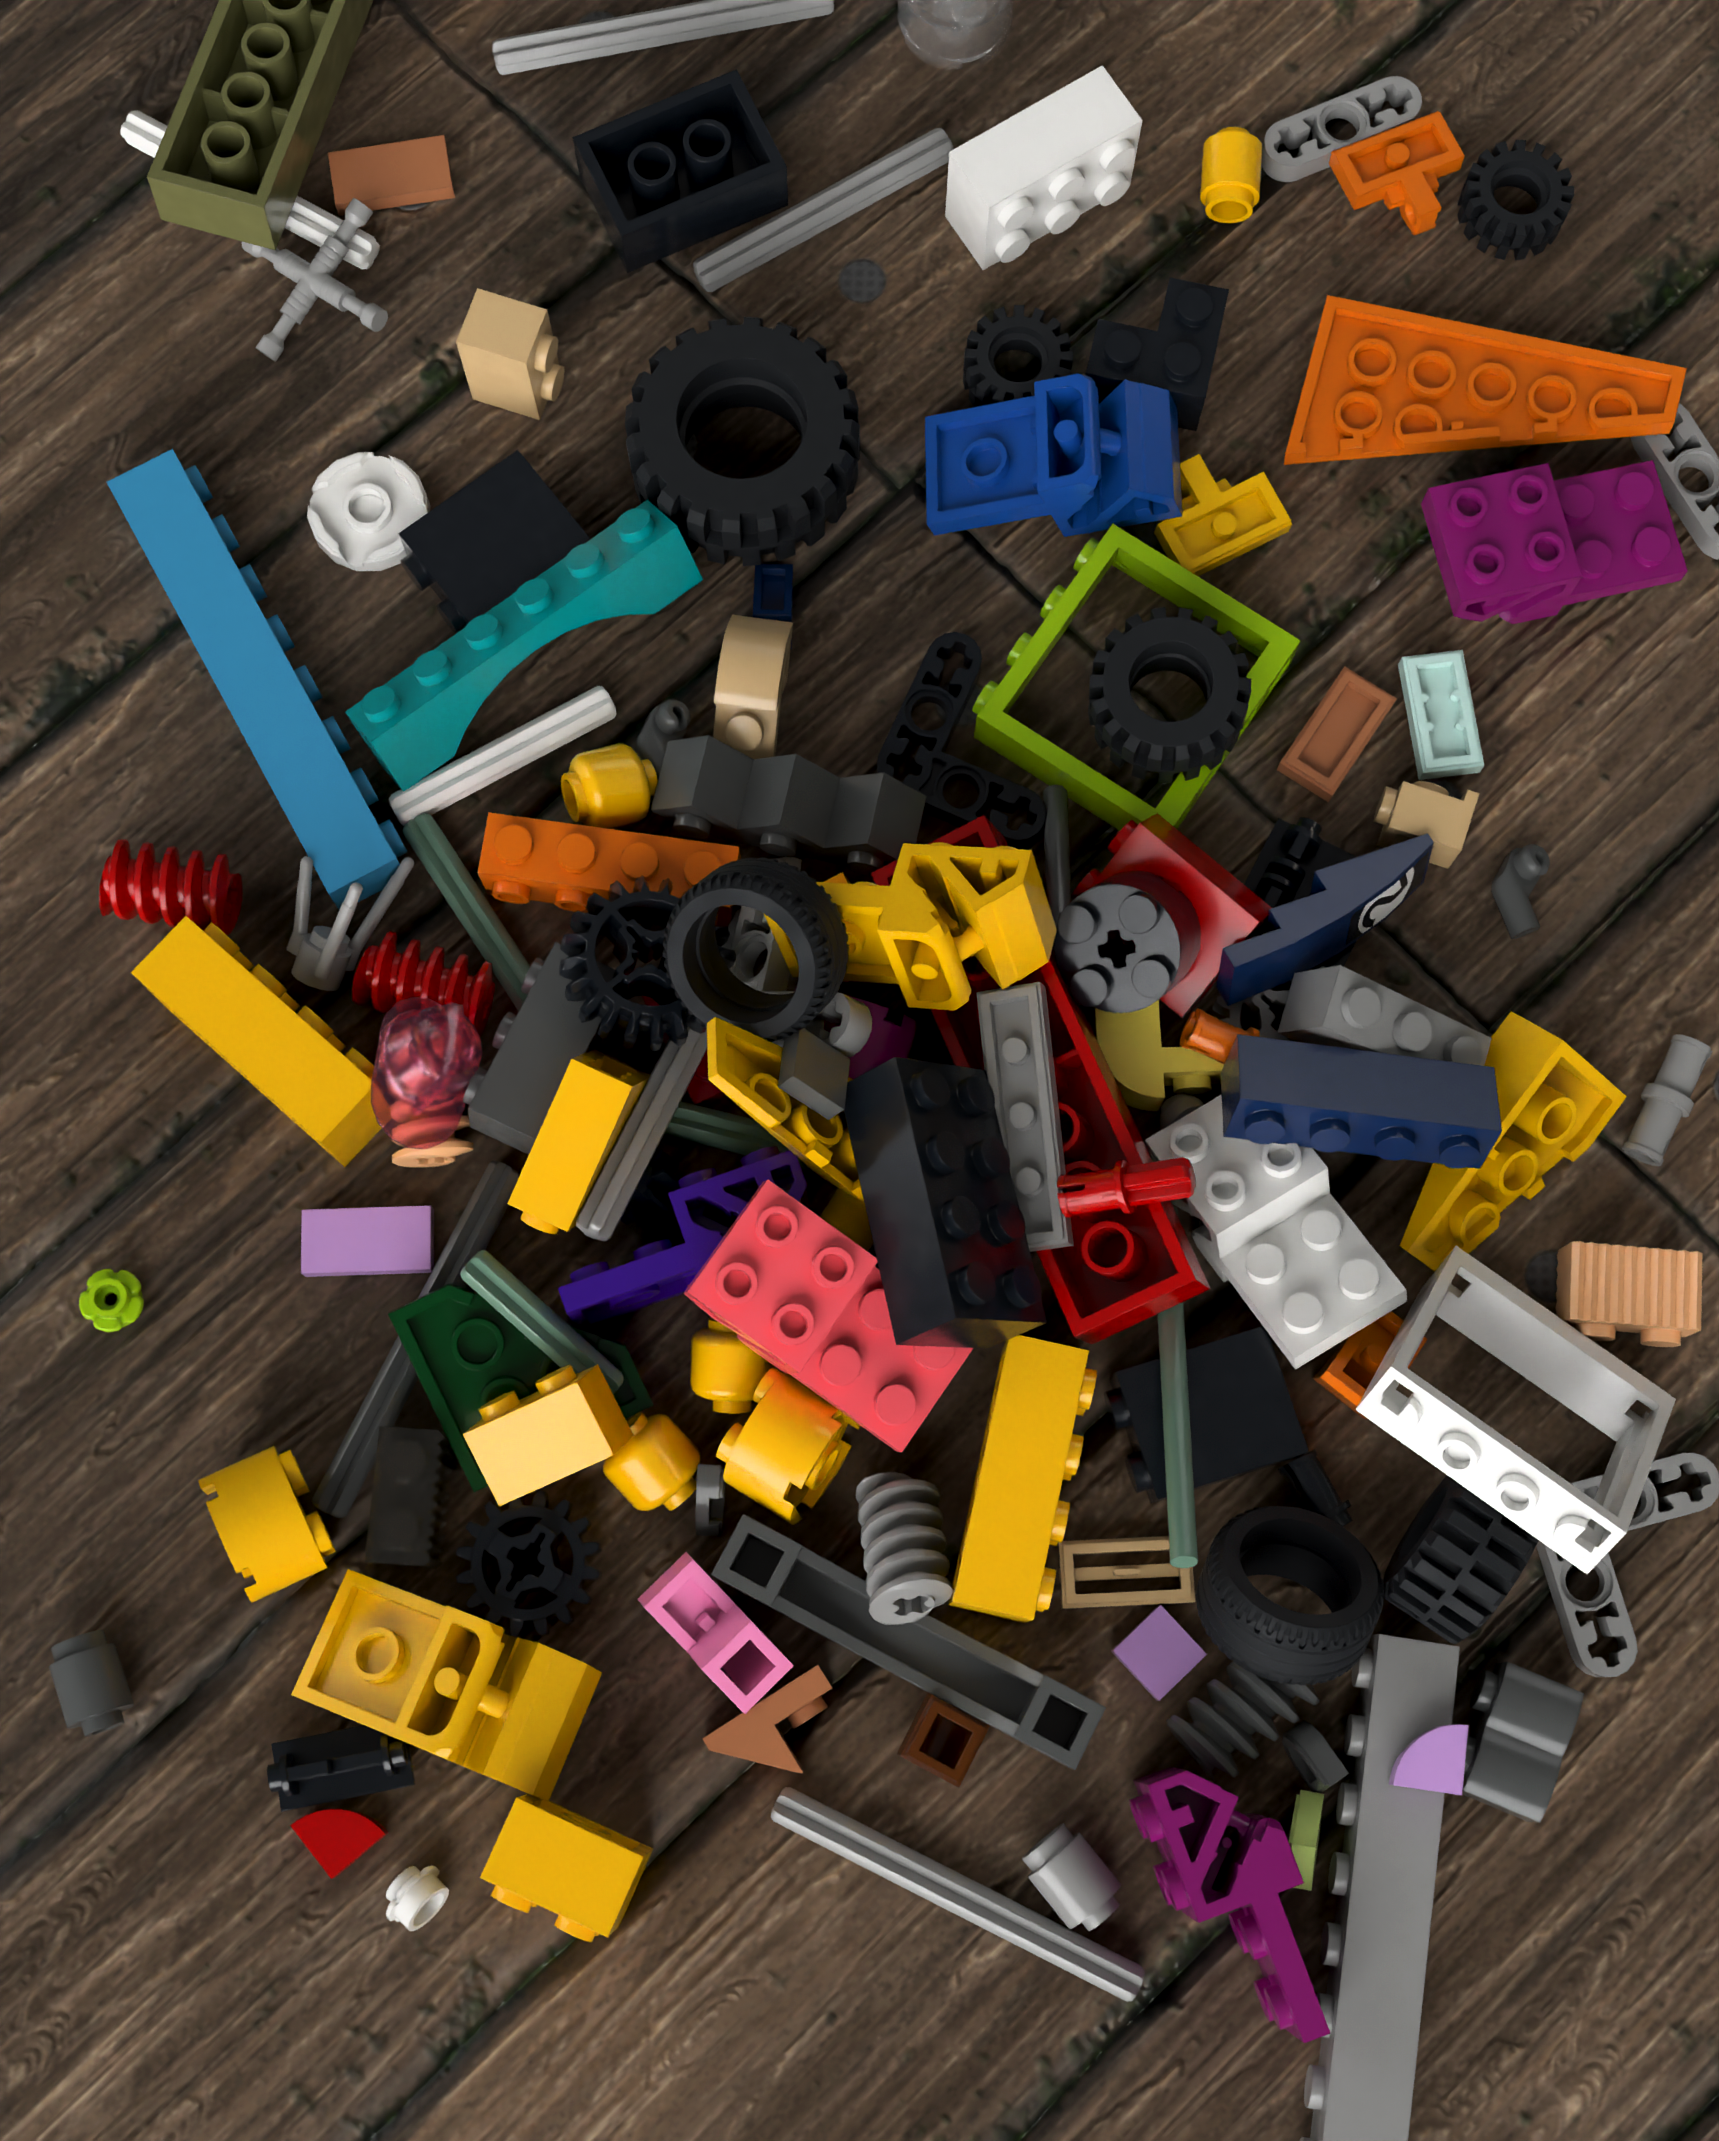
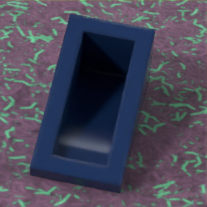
(773, 592)

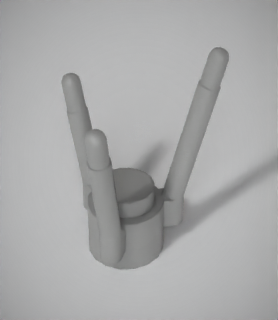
(327, 951)

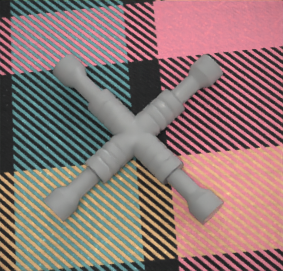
(316, 281)

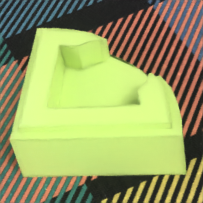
(1305, 1834)

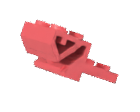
(821, 1315)

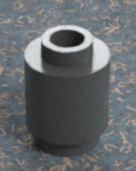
(90, 1683)

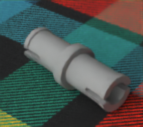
(1667, 1100)

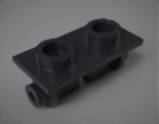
(338, 1766)

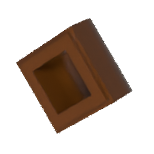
(943, 1740)

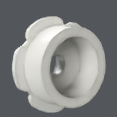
(416, 1897)

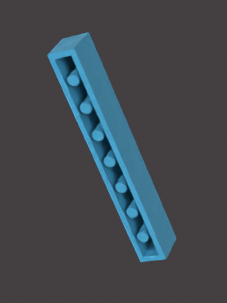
(256, 678)

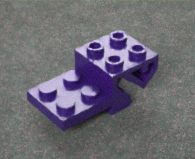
(705, 1212)

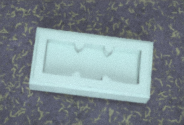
(1440, 714)

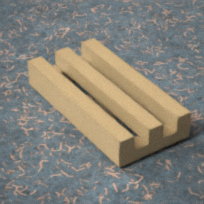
(1069, 1575)

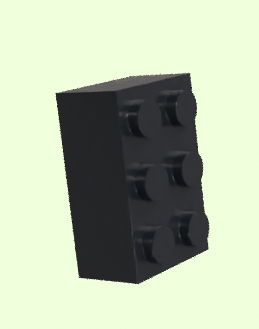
(681, 170)

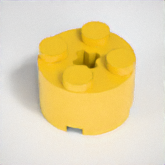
(786, 1446)
(265, 1521)

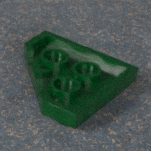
(474, 1354)

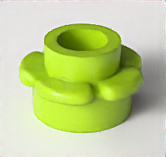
(128, 1303)

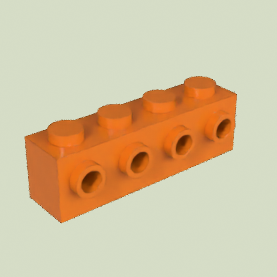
(570, 862)

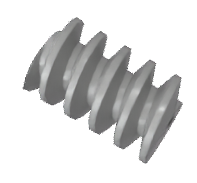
(902, 1547)

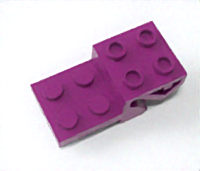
(1536, 543)
(1216, 1874)

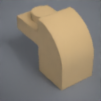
(751, 684)

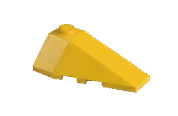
(748, 1073)
(1548, 1110)

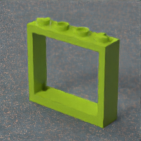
(1179, 586)

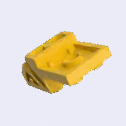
(938, 913)
(448, 1683)

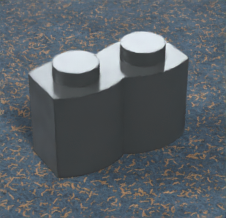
(1518, 1739)

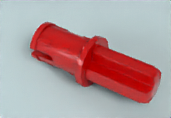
(1126, 1186)

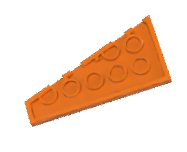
(1434, 385)

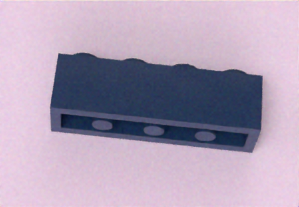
(1359, 1102)

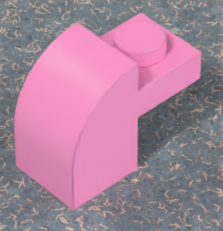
(715, 1632)

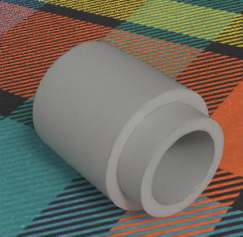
(1072, 1878)

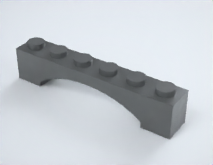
(921, 1652)

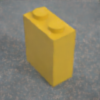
(576, 1140)

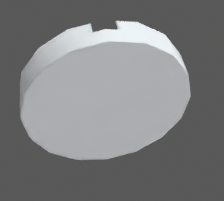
(362, 508)

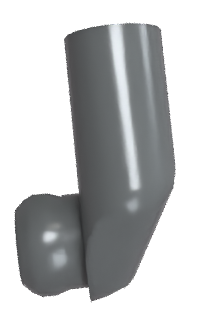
(663, 724)
(1514, 885)

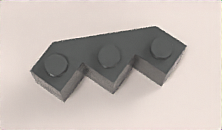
(786, 805)

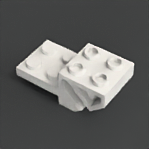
(1279, 1235)

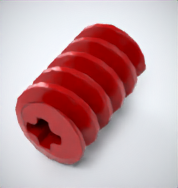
(169, 889)
(397, 976)

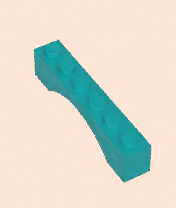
(424, 711)

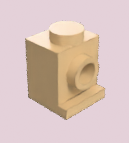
(1423, 810)

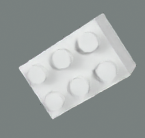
(1042, 168)

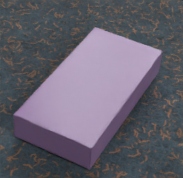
(367, 1241)

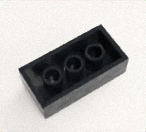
(941, 1205)

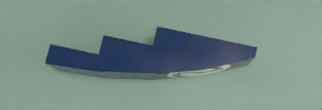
(1341, 908)

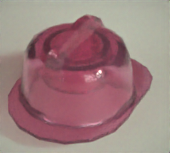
(423, 1071)

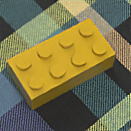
(259, 1034)
(1020, 1479)

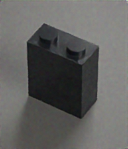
(489, 540)
(1236, 1409)

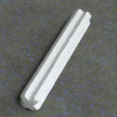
(504, 755)

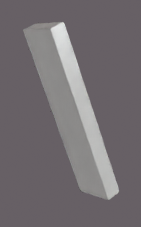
(1026, 1105)

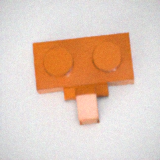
(1400, 169)

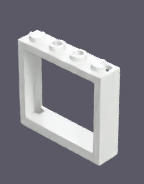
(1557, 1362)

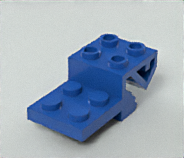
(1056, 459)

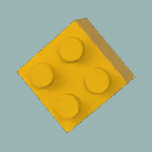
(565, 1866)

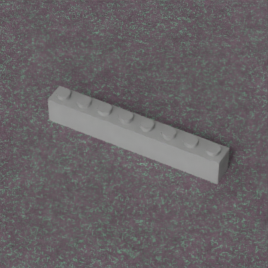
(1382, 1898)

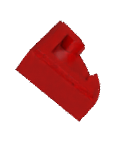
(338, 1837)

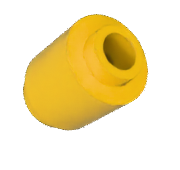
(1231, 175)

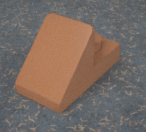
(757, 1736)

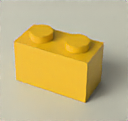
(548, 1433)

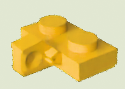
(1220, 519)

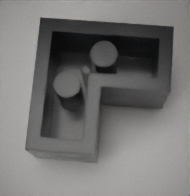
(1173, 357)

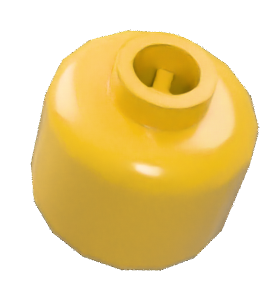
(609, 787)
(725, 1369)
(654, 1464)

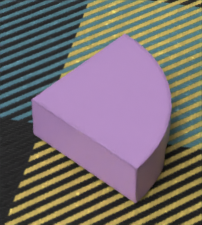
(1433, 1761)

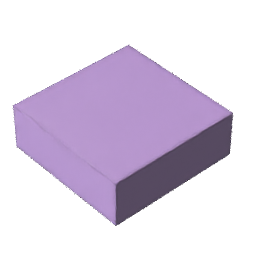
(1158, 1652)

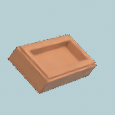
(392, 174)
(1336, 734)

